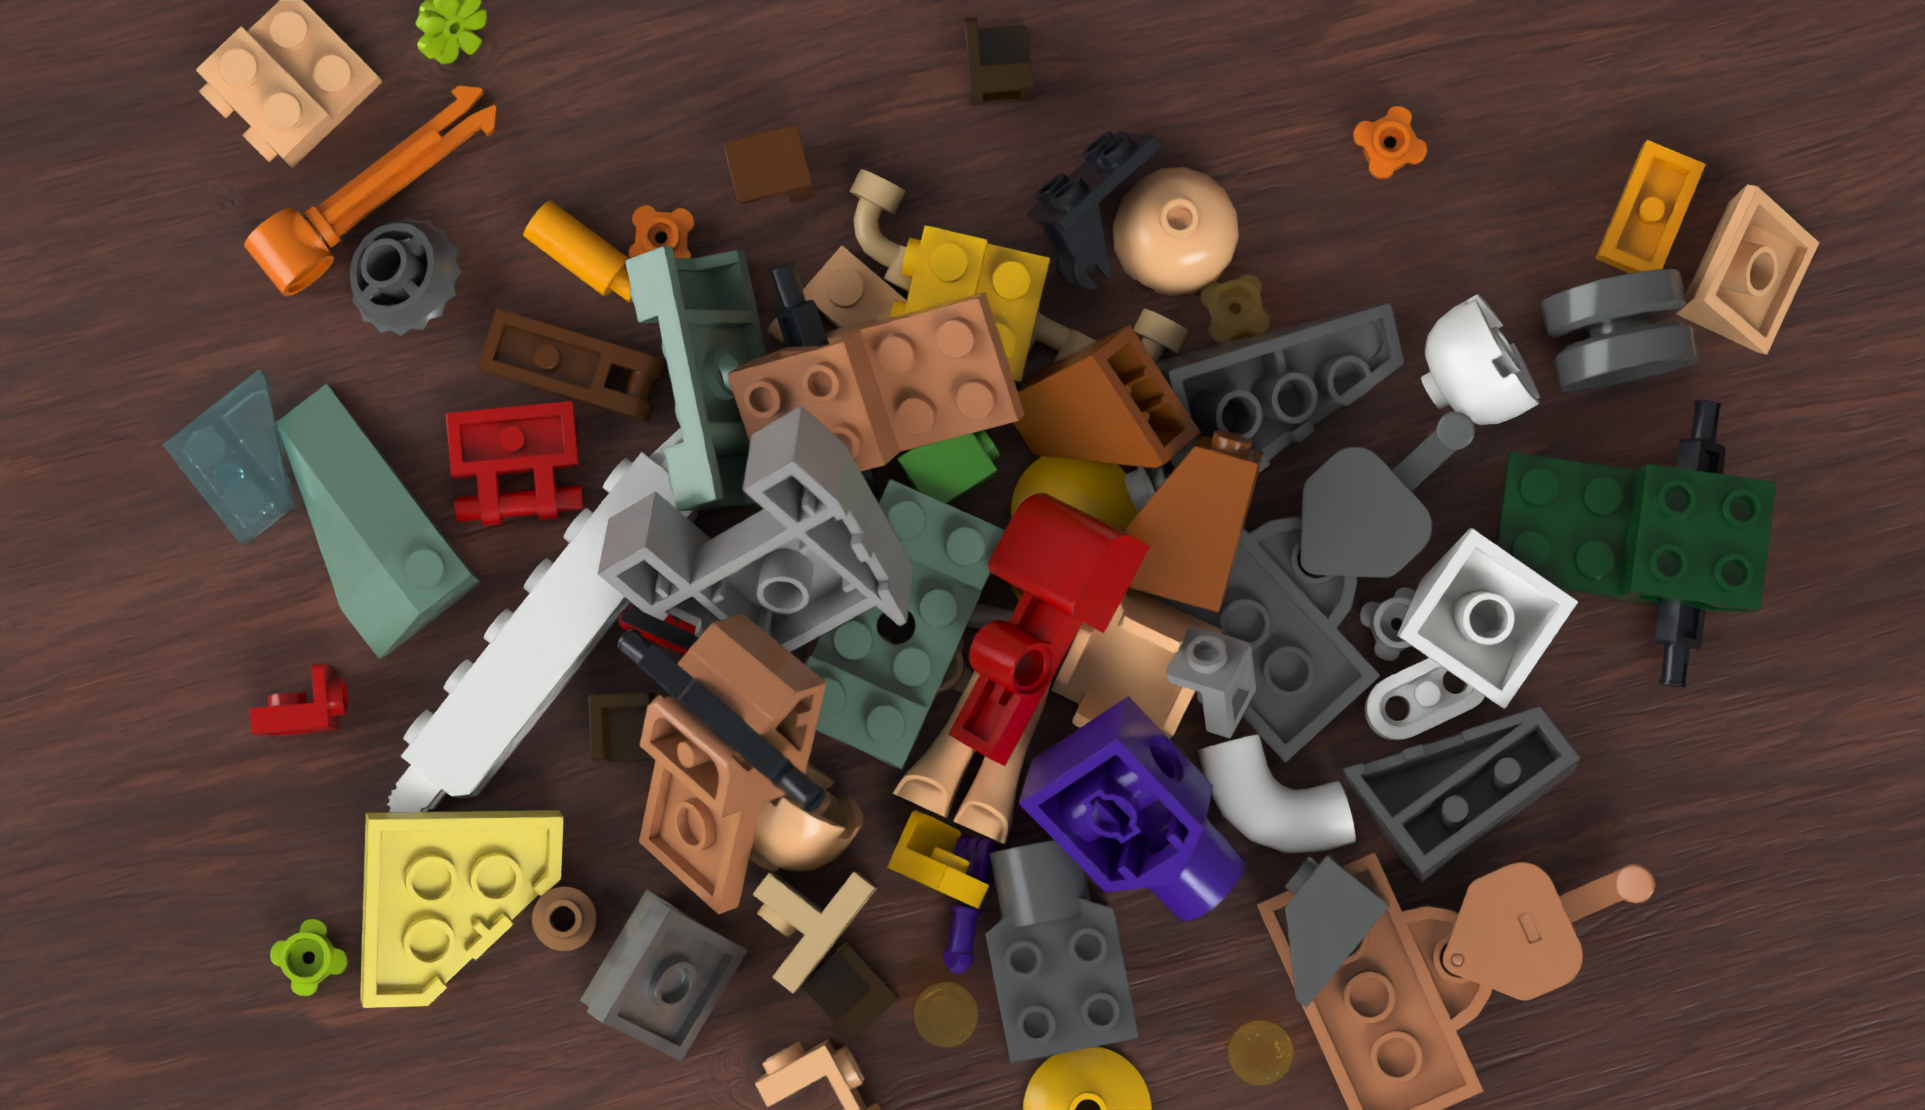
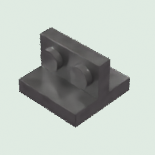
(662, 976)

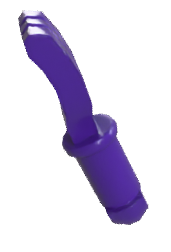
(964, 918)

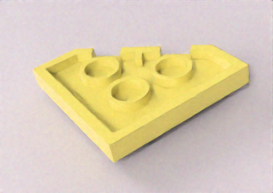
(446, 893)

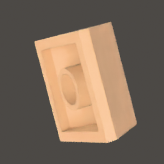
(1749, 271)

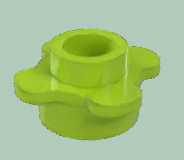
(290, 955)

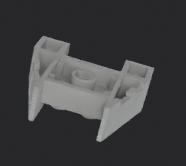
(792, 568)

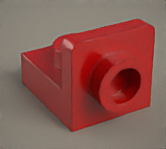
(293, 715)

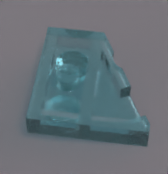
(237, 459)

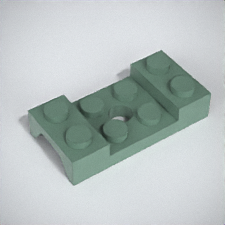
(705, 327)
(885, 690)

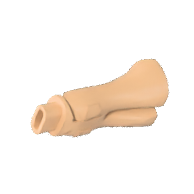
(992, 796)

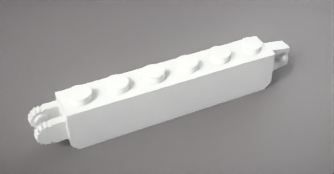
(528, 654)

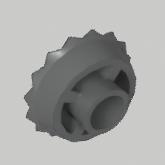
(403, 275)

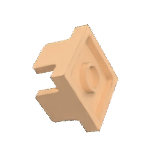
(1129, 662)

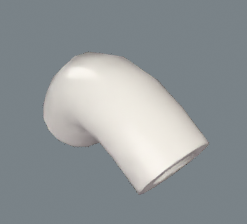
(1267, 810)

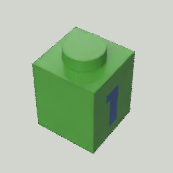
(951, 467)

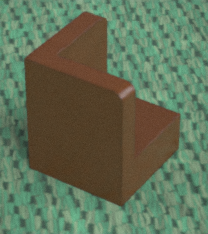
(769, 166)

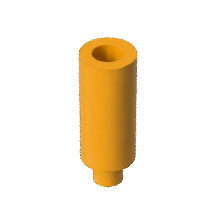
(579, 250)

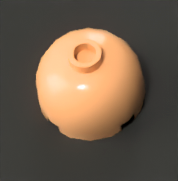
(1175, 231)
(803, 840)

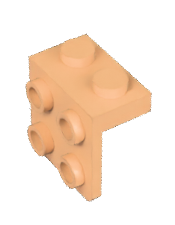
(795, 1069)

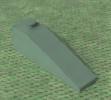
(375, 536)

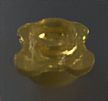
(1243, 292)

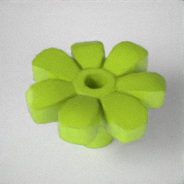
(449, 27)

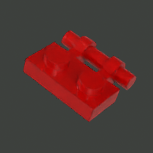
(510, 442)

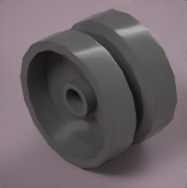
(1618, 321)

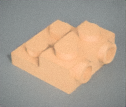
(287, 80)

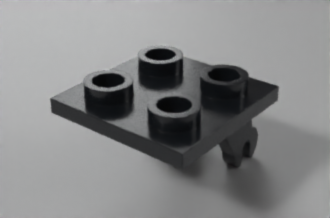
(1071, 209)

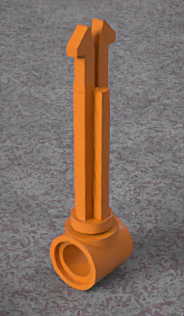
(294, 247)

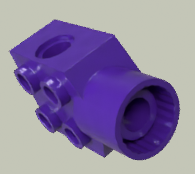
(1133, 812)

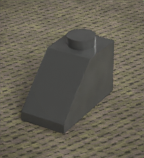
(1326, 921)

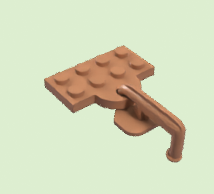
(1395, 1010)

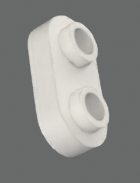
(1425, 699)

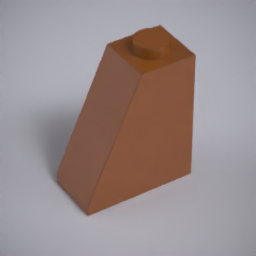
(1105, 406)
(1197, 521)

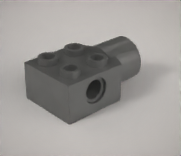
(1055, 957)

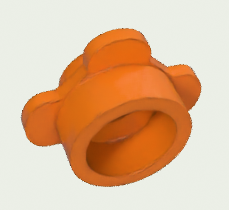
(1386, 160)
(650, 223)

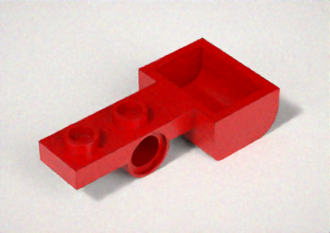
(1069, 575)

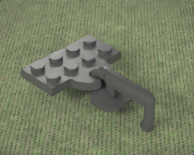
(1352, 524)

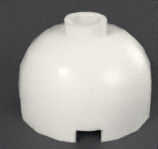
(1476, 366)

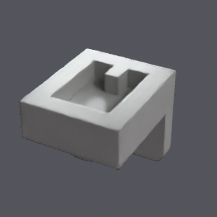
(1219, 672)

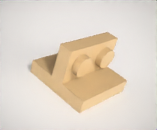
(791, 910)

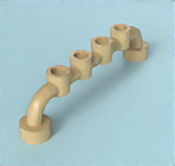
(879, 195)

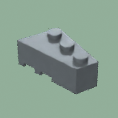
(1459, 790)

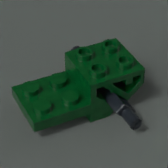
(1646, 534)

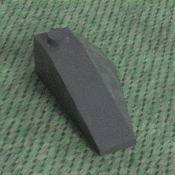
(1286, 378)

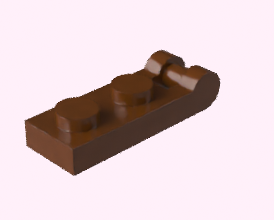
(569, 364)

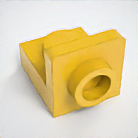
(928, 858)

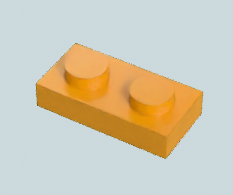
(1650, 209)

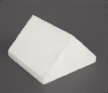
(1485, 616)

